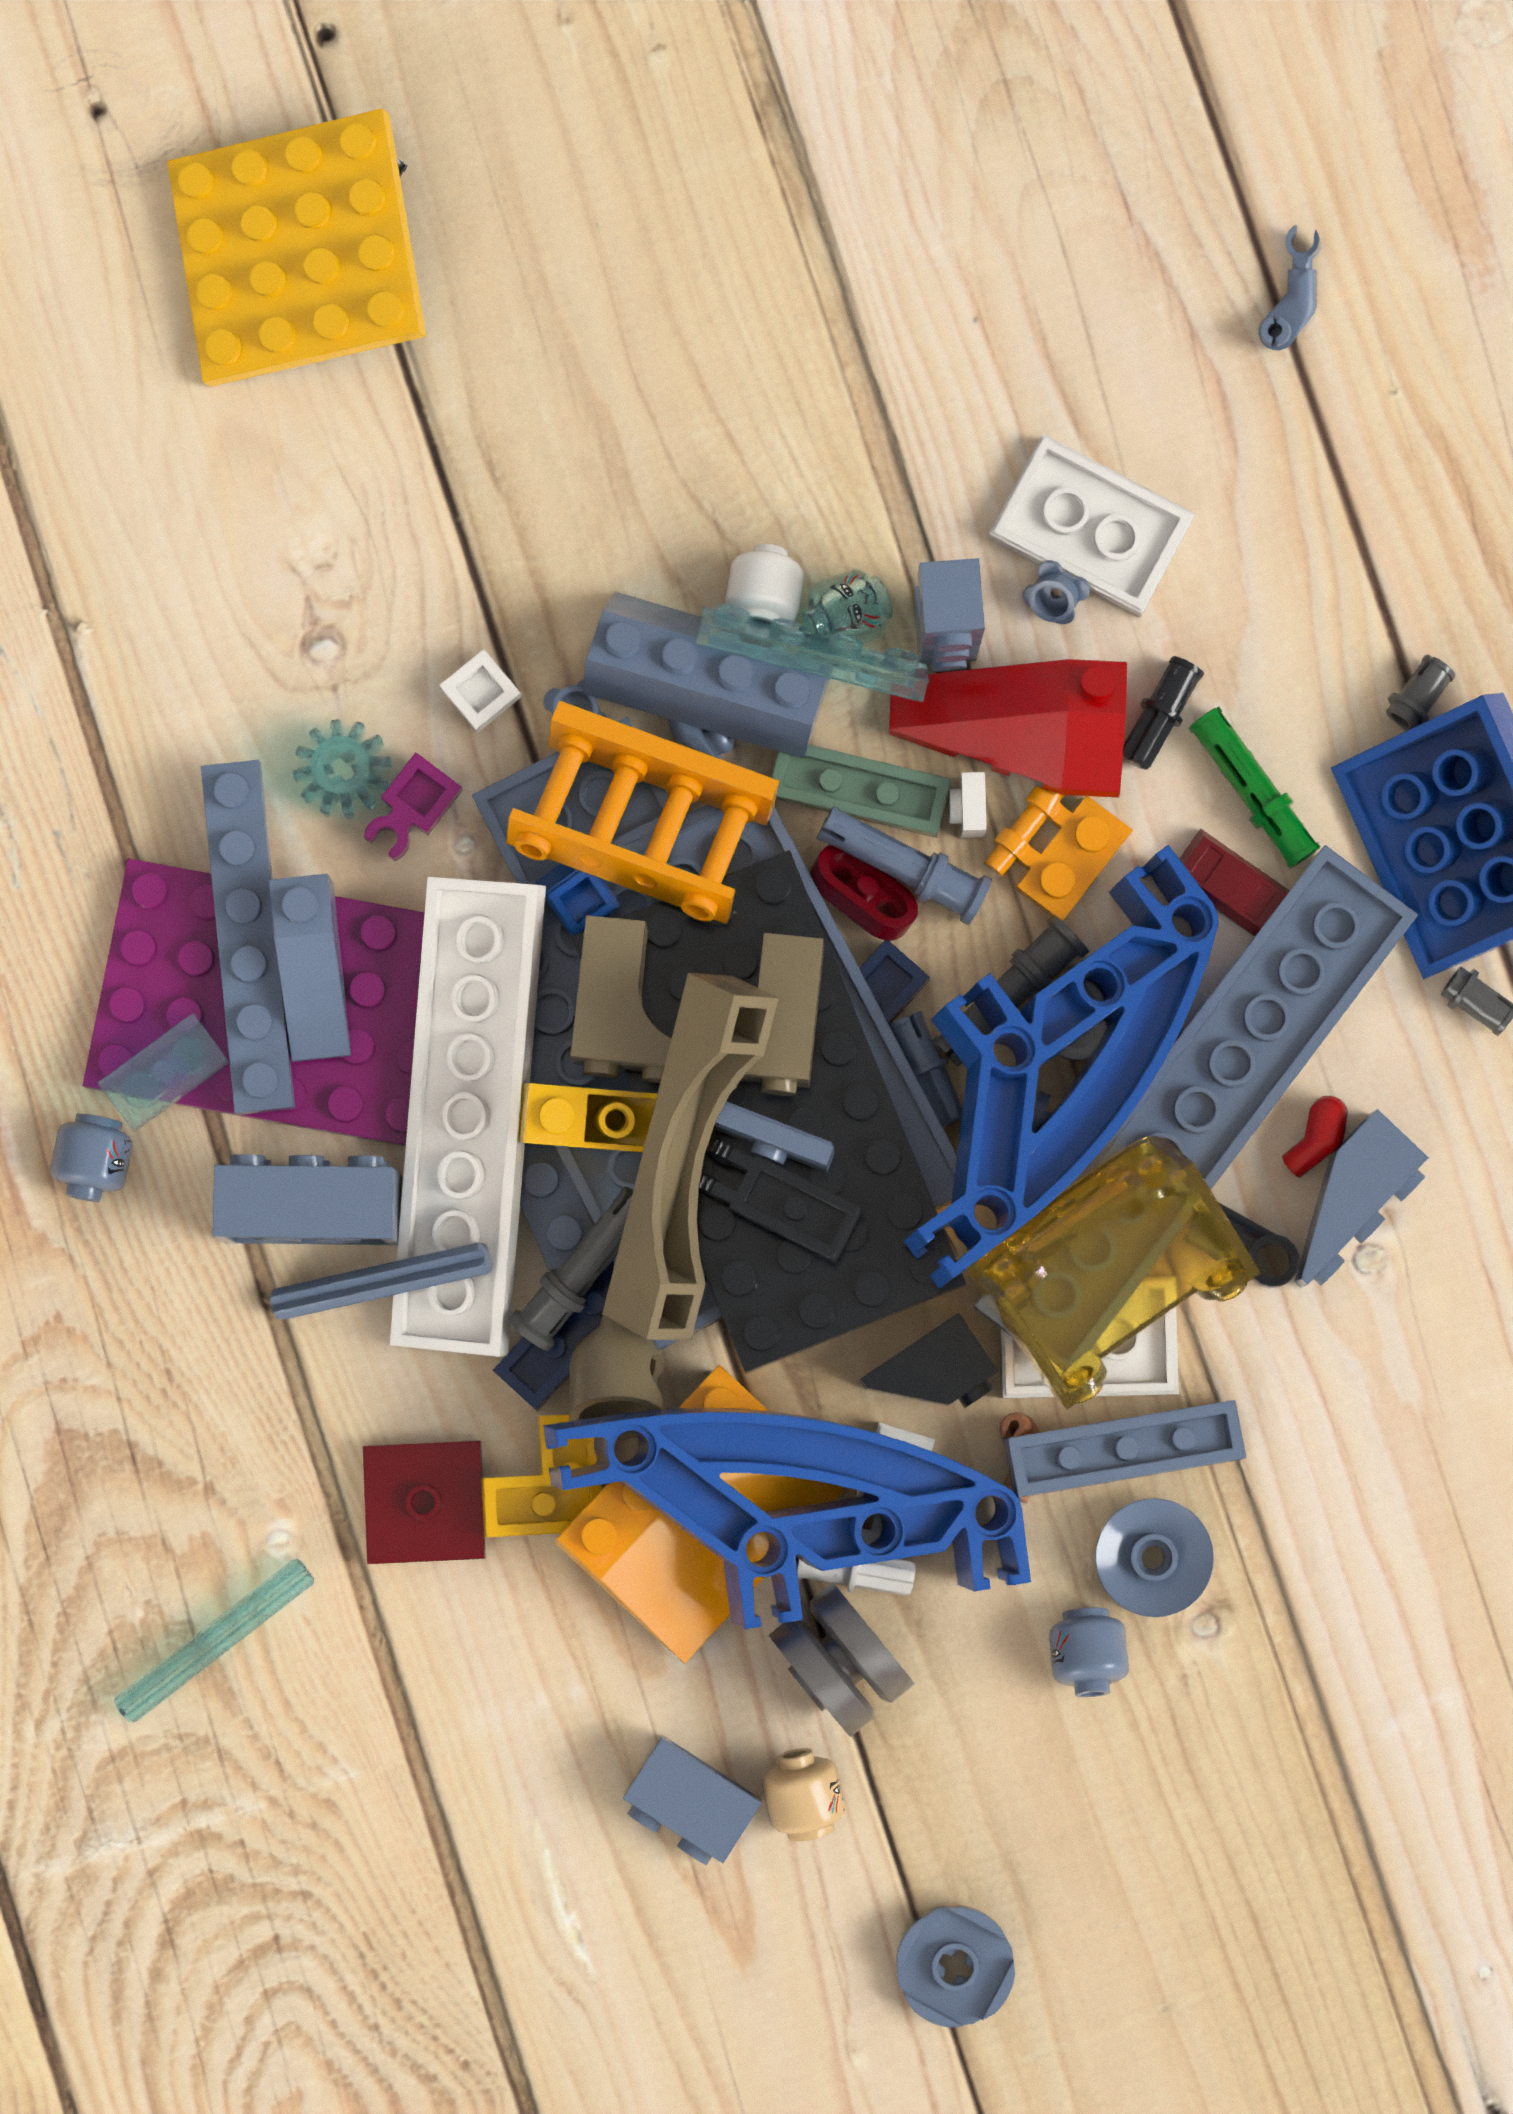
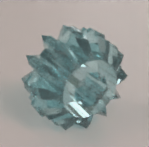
(346, 749)

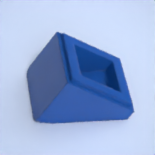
(576, 894)

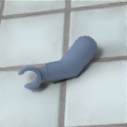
(1300, 301)

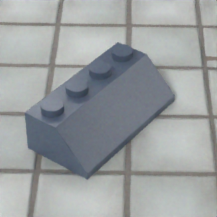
(651, 663)

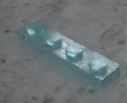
(790, 646)

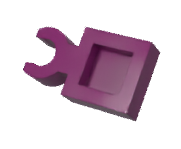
(417, 799)

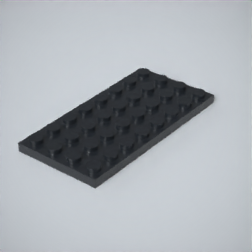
(767, 1287)

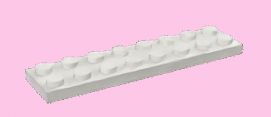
(468, 1106)

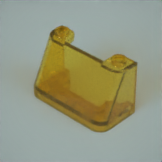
(1111, 1263)

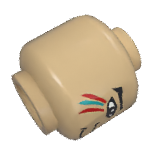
(803, 1795)

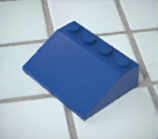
(1441, 828)

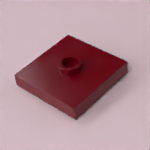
(423, 1502)

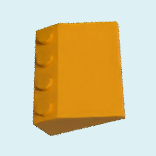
(655, 1565)

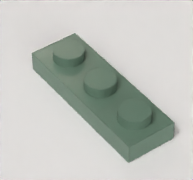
(863, 789)

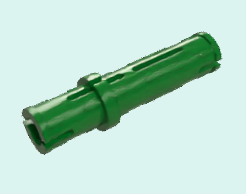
(1254, 787)

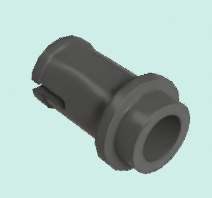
(1420, 693)
(1478, 1000)

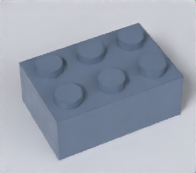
(306, 1201)

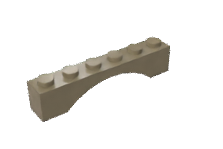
(658, 1264)

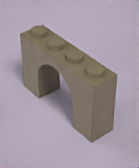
(617, 1034)

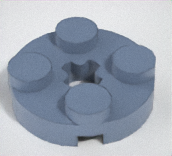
(964, 1999)

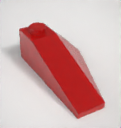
(1031, 719)

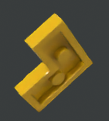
(530, 1502)

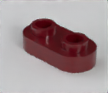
(864, 894)

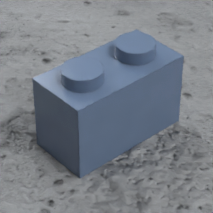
(691, 1801)

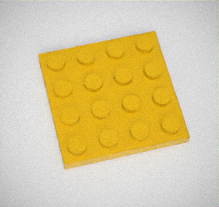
(296, 248)

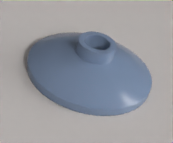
(1185, 1563)

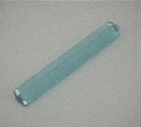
(214, 1640)

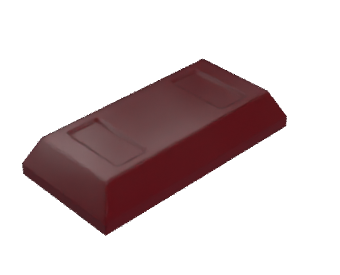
(1232, 883)

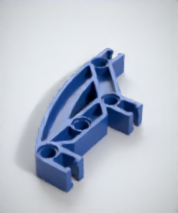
(1148, 990)
(916, 1492)

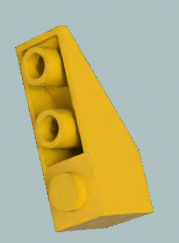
(585, 1117)

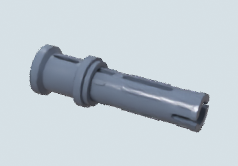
(928, 875)

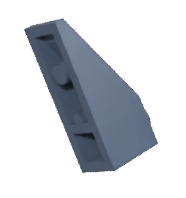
(310, 966)

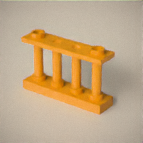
(648, 758)

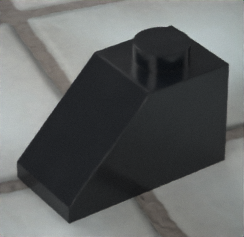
(937, 1368)

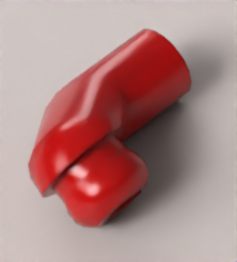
(1322, 1135)

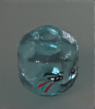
(849, 606)

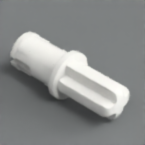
(885, 1576)

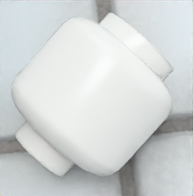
(766, 583)

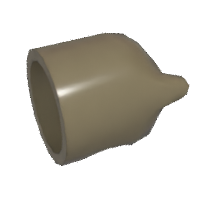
(614, 1374)

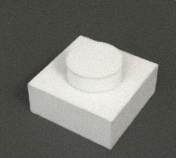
(480, 691)
(968, 805)

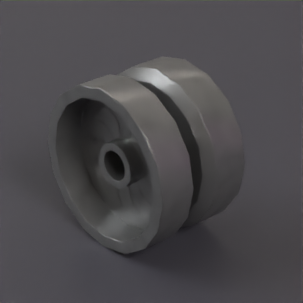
(840, 1660)

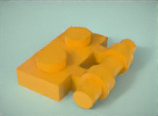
(1072, 858)

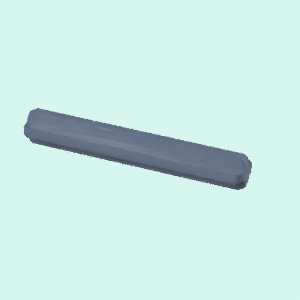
(381, 1281)

